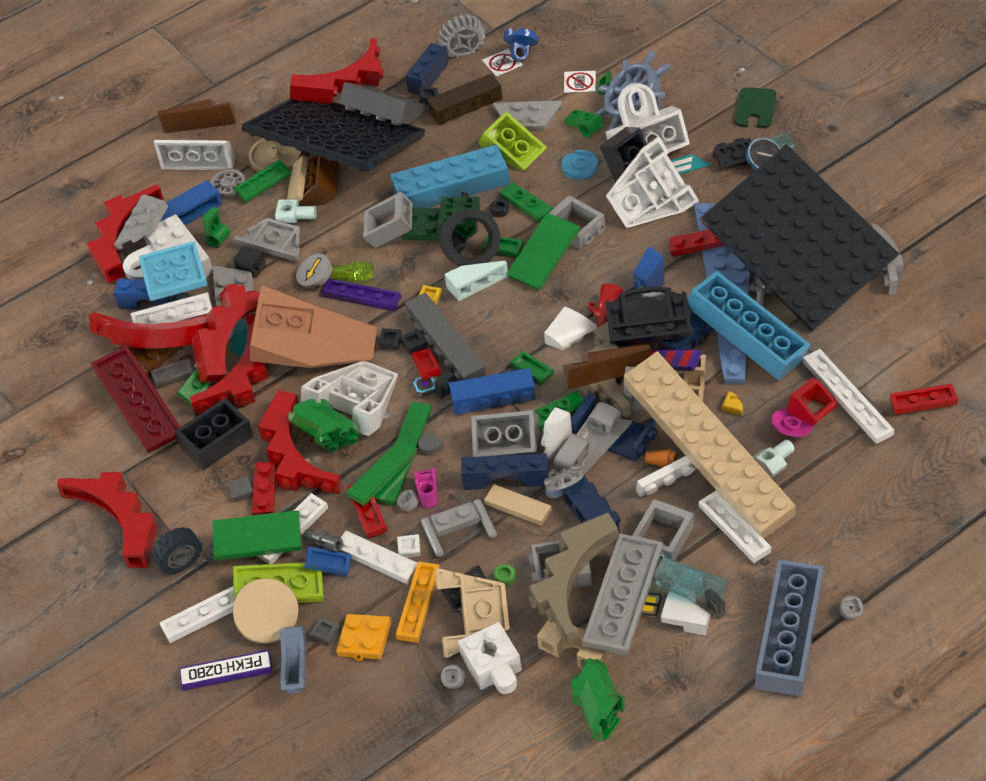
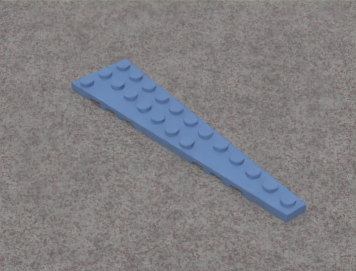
(725, 262)

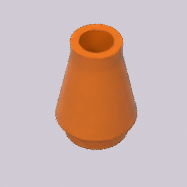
(661, 458)

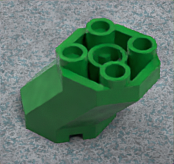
(324, 424)
(598, 699)

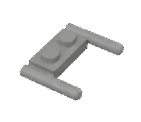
(454, 520)

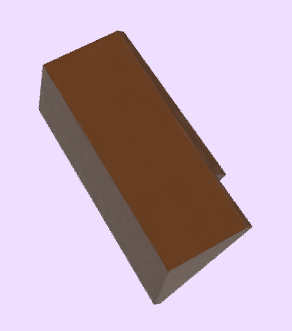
(197, 116)
(604, 365)

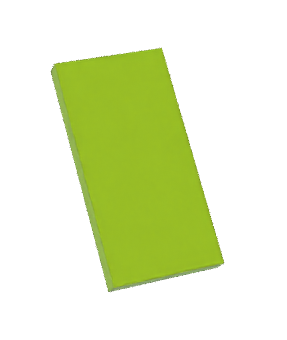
(303, 582)

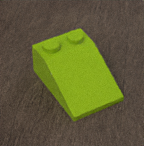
(514, 141)

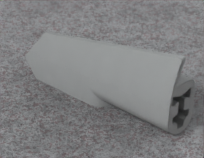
(592, 440)

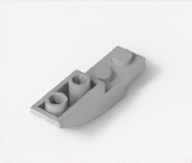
(895, 269)

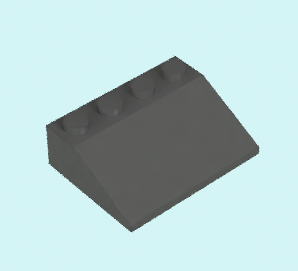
(381, 103)

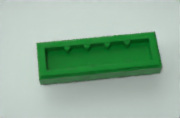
(262, 181)
(525, 201)
(568, 403)

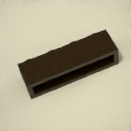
(464, 99)

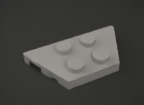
(531, 114)
(142, 221)
(273, 238)
(224, 276)

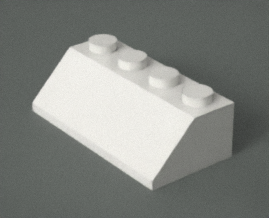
(195, 154)

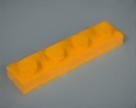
(417, 603)

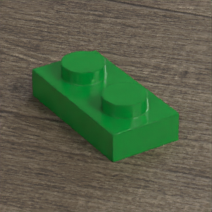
(192, 387)

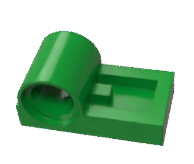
(587, 122)
(214, 230)

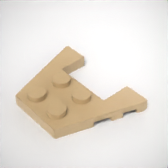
(482, 605)

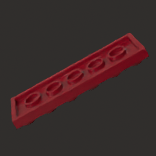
(136, 399)

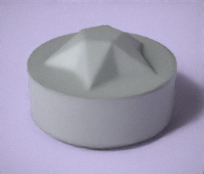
(407, 500)
(851, 607)
(452, 677)

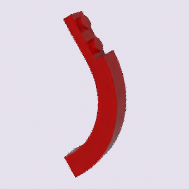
(146, 335)

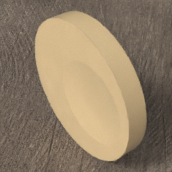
(267, 152)
(264, 609)

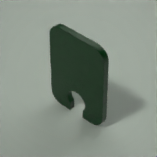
(757, 103)

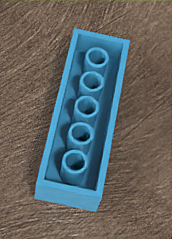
(449, 177)
(748, 325)

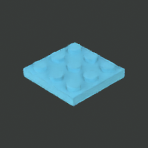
(172, 271)

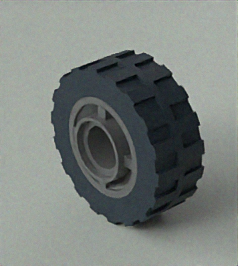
(176, 550)

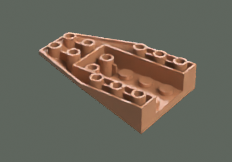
(307, 334)

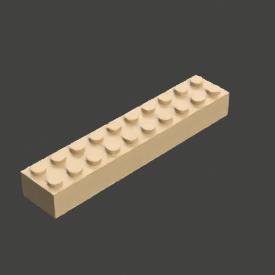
(709, 445)

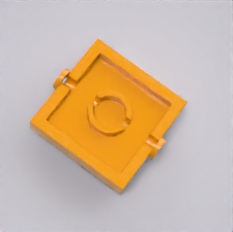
(363, 636)

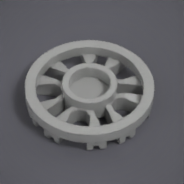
(227, 183)
(564, 479)

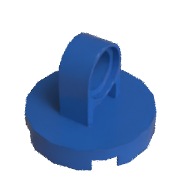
(520, 39)

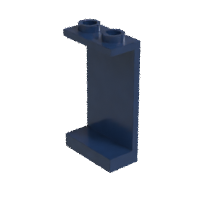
(630, 444)

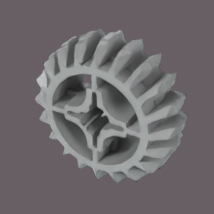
(462, 36)

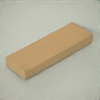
(297, 179)
(517, 505)

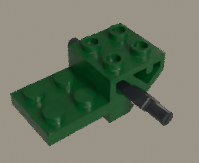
(429, 221)

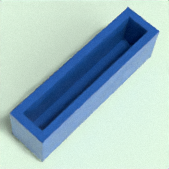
(193, 203)
(492, 391)

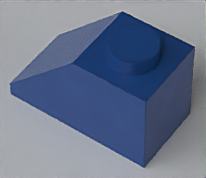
(649, 270)

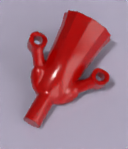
(607, 292)

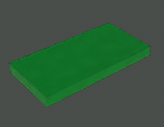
(543, 251)
(256, 535)

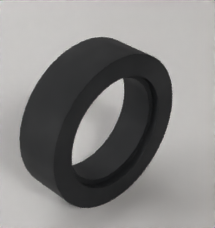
(493, 237)

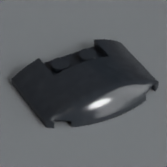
(648, 316)

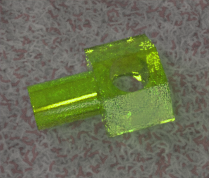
(353, 271)

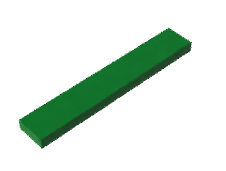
(411, 433)

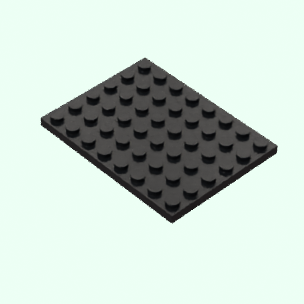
(333, 132)
(799, 237)

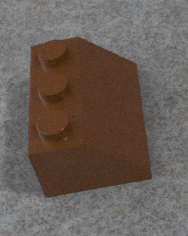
(320, 181)

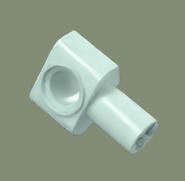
(290, 211)
(773, 459)

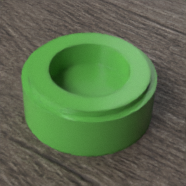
(505, 574)

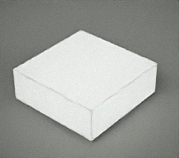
(409, 546)

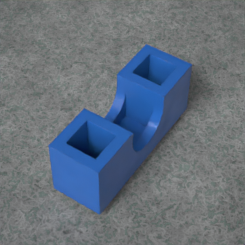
(130, 292)

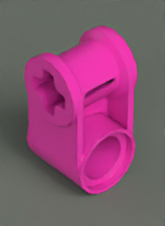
(427, 487)

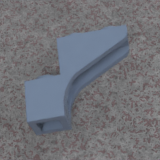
(293, 663)

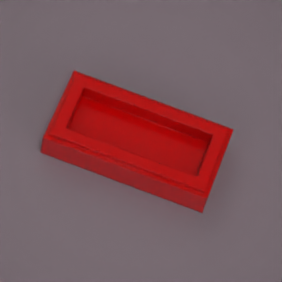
(426, 364)

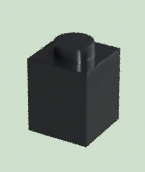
(250, 260)

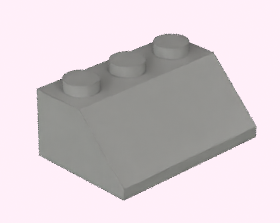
(505, 433)

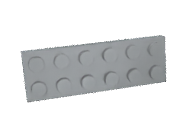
(623, 594)

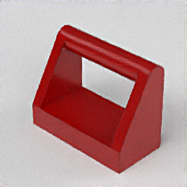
(805, 394)

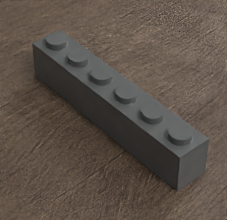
(443, 338)

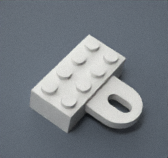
(654, 123)
(168, 234)

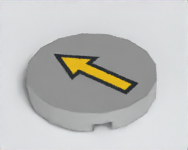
(314, 271)

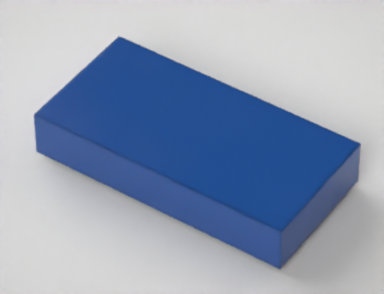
(327, 561)

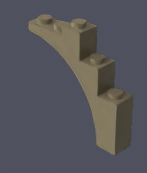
(607, 390)
(577, 548)

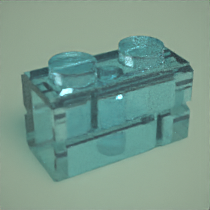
(680, 579)

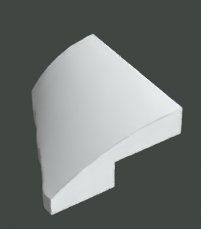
(568, 329)
(556, 432)
(685, 613)

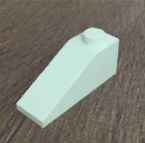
(473, 278)

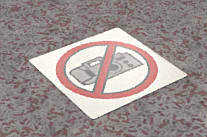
(501, 62)
(579, 81)

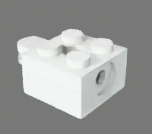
(491, 658)

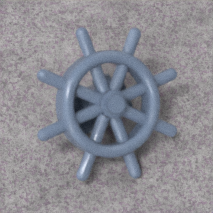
(625, 78)

